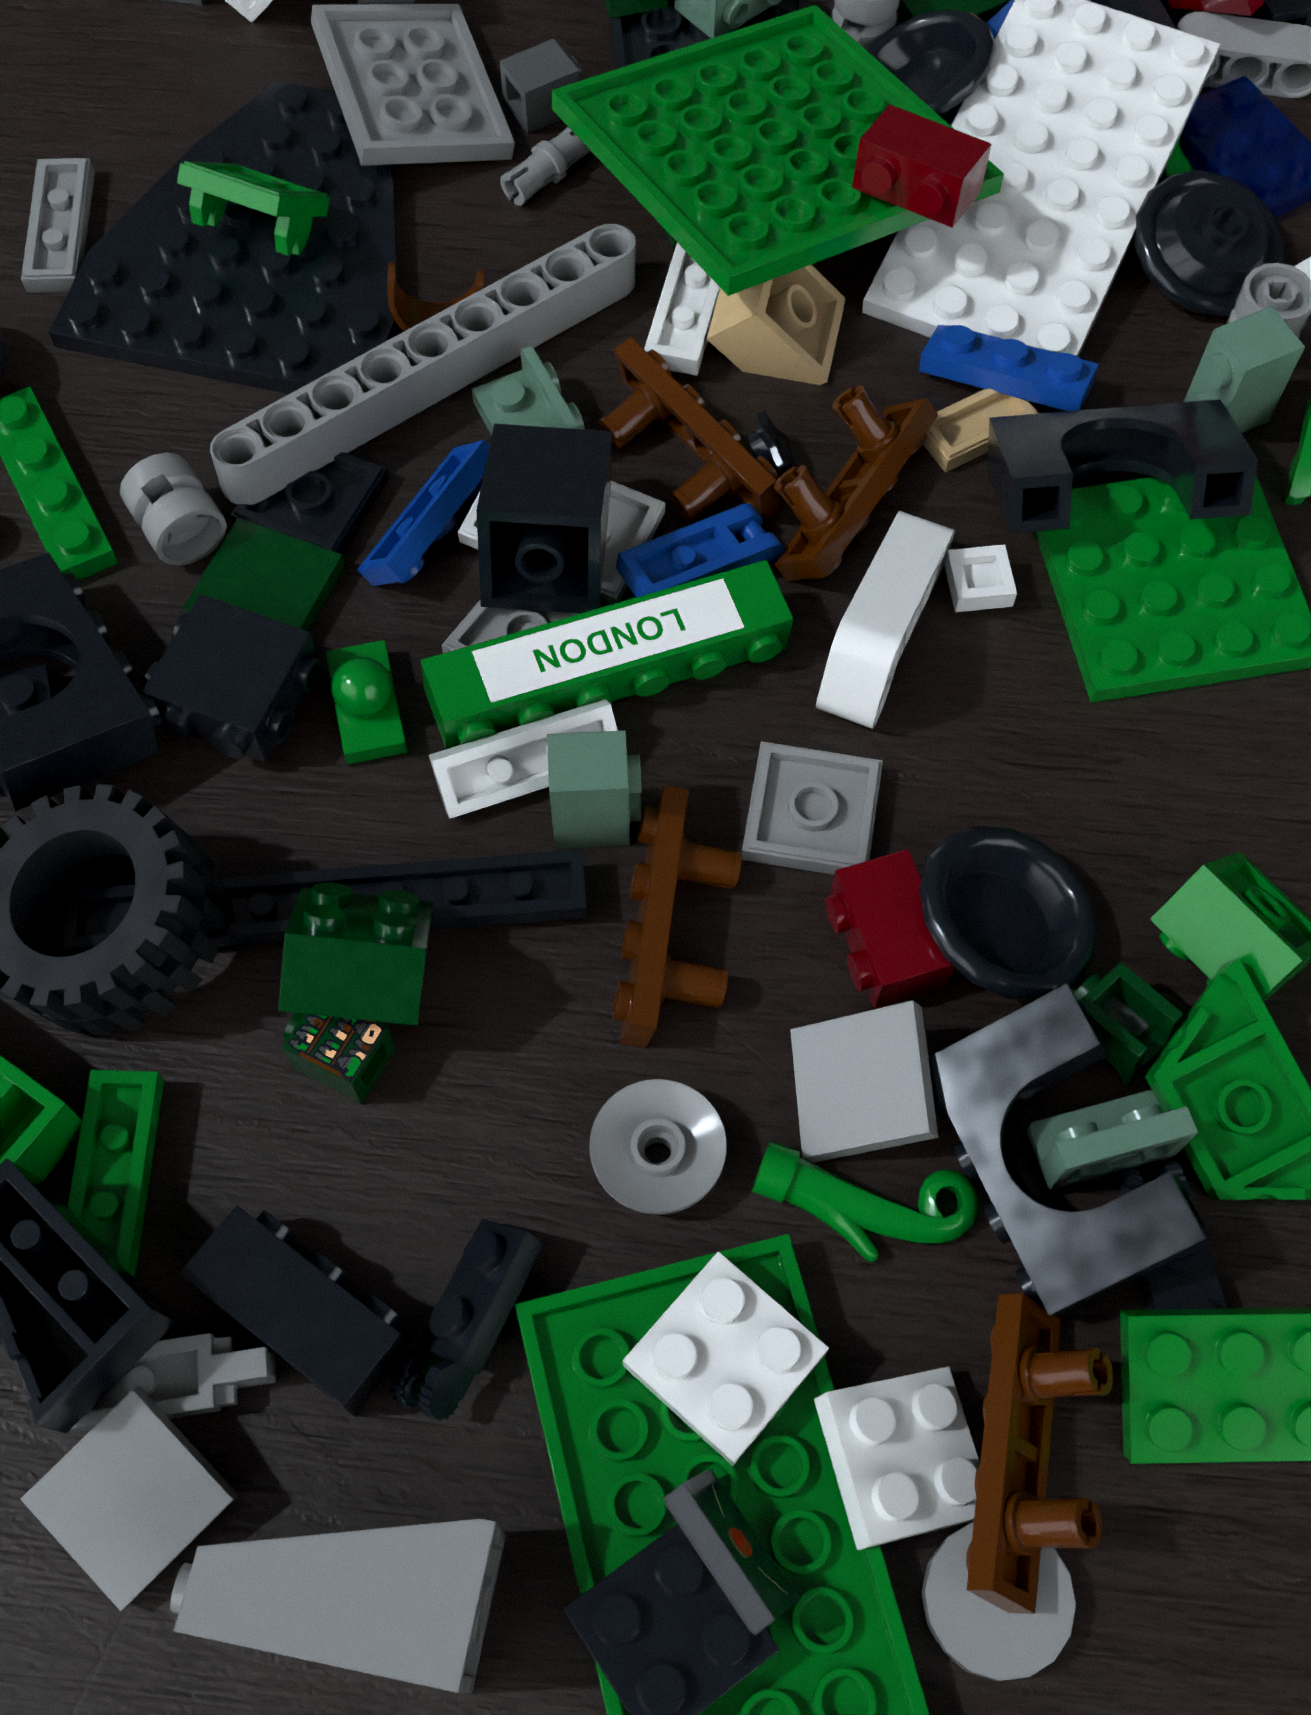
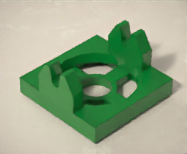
(289, 202)

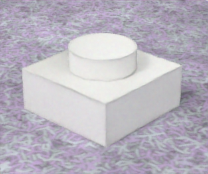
(980, 578)

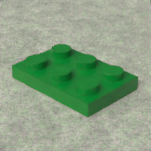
(1216, 1385)

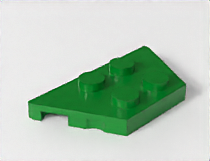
(1240, 1092)

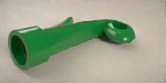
(853, 1208)

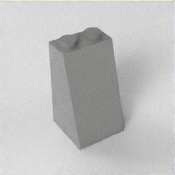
(362, 1600)

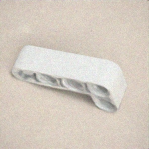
(882, 619)

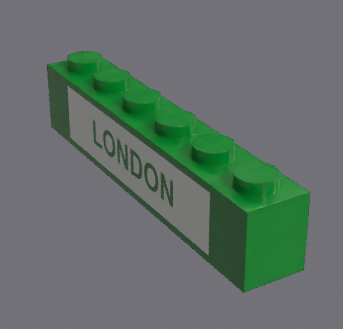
(608, 653)

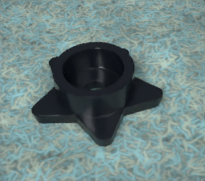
(771, 443)

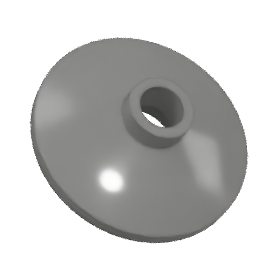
(662, 1114)

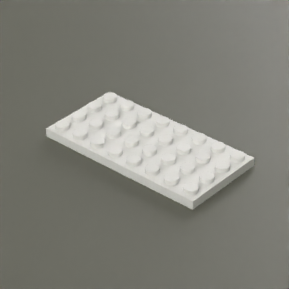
(1082, 128)

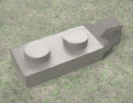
(188, 1377)

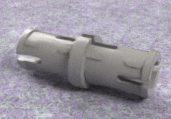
(543, 166)

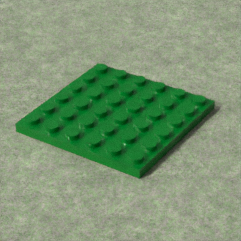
(750, 144)

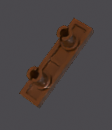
(682, 410)
(844, 510)
(645, 942)
(1011, 1481)

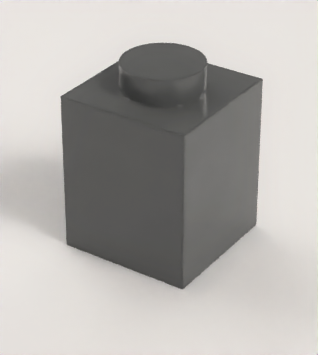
(530, 79)

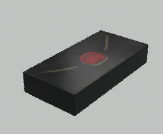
(731, 1550)

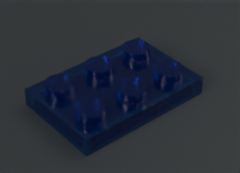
(1251, 141)

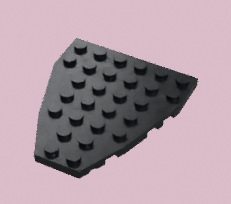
(222, 295)

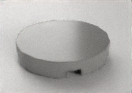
(982, 1635)

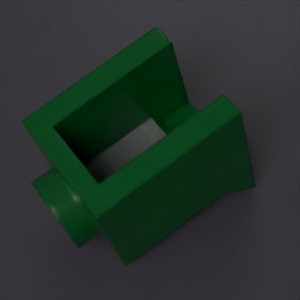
(1130, 1018)

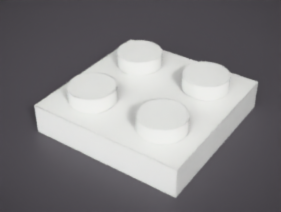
(725, 1357)
(901, 1455)

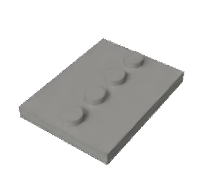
(411, 83)

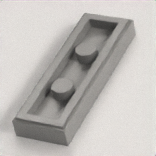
(57, 224)

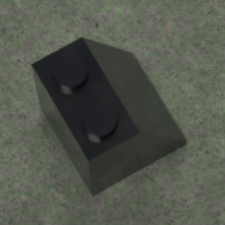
(544, 518)

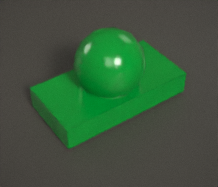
(366, 702)

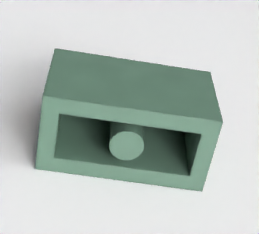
(1247, 367)
(592, 789)

